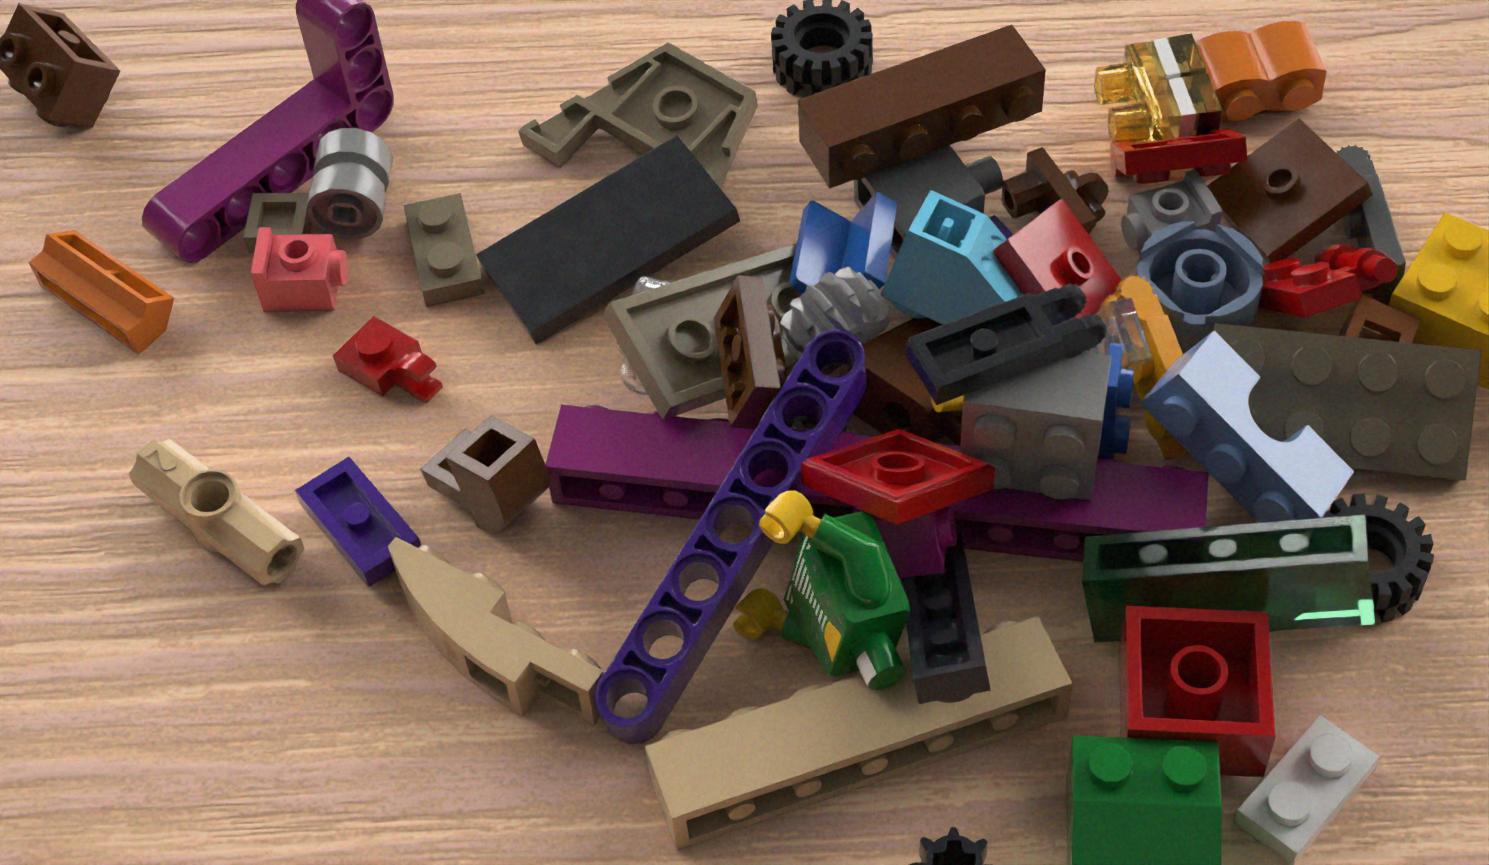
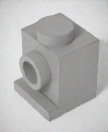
(1168, 205)

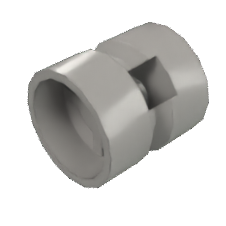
(349, 183)

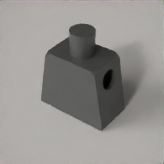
(935, 171)

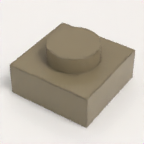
(280, 211)

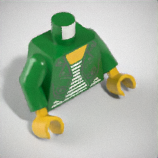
(839, 594)

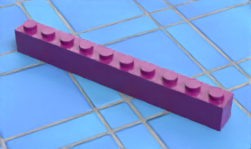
(680, 463)

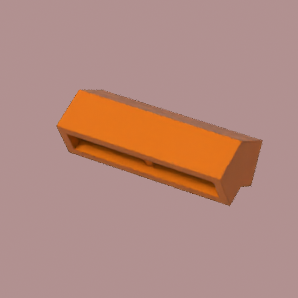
(102, 289)

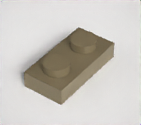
(443, 250)

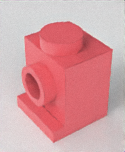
(297, 271)

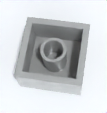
(1041, 426)

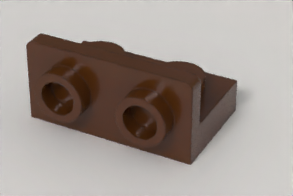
(749, 352)

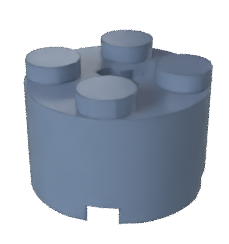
(1202, 278)

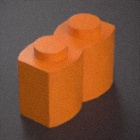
(1263, 69)

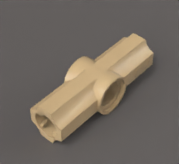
(216, 511)

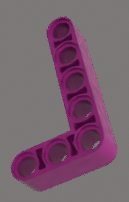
(281, 147)

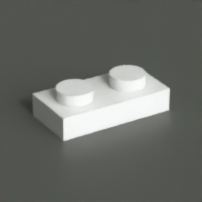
(1306, 790)

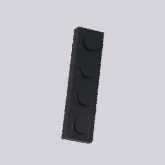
(945, 632)

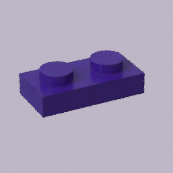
(355, 519)

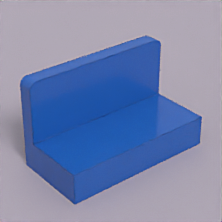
(834, 243)

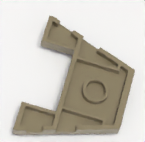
(648, 105)

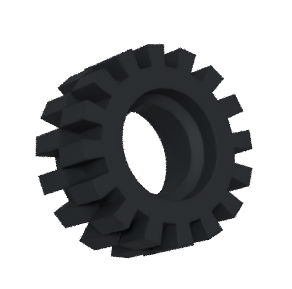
(821, 27)
(1401, 543)

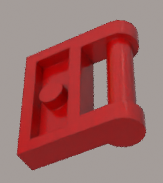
(1155, 159)

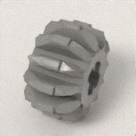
(835, 303)

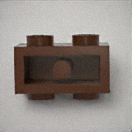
(56, 66)

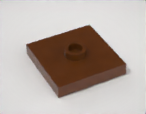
(1288, 192)

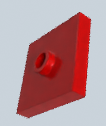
(1058, 252)
(897, 476)

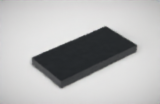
(607, 238)

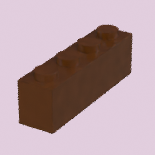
(921, 105)

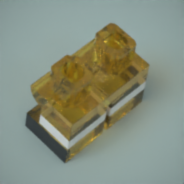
(1162, 89)

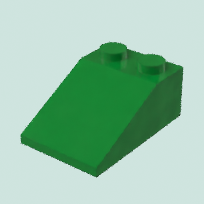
(1143, 802)

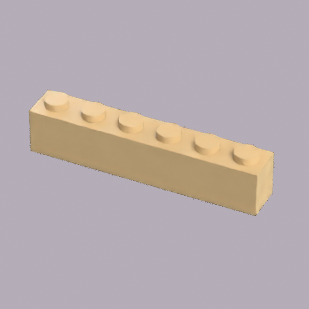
(848, 738)

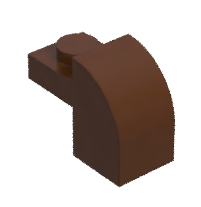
(490, 473)

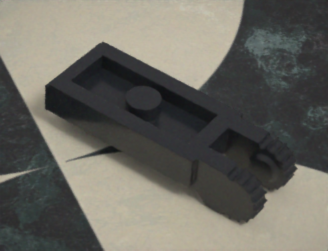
(1003, 342)

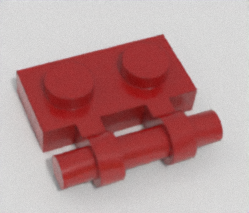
(1332, 280)

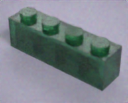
(1293, 569)

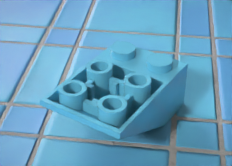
(948, 264)

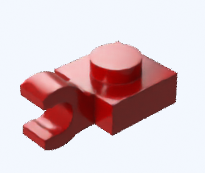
(387, 357)

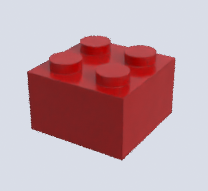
(1199, 681)

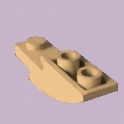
(475, 633)

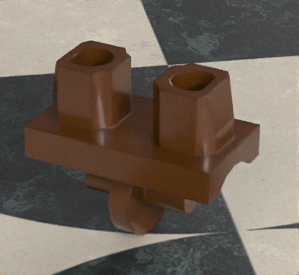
(1046, 184)

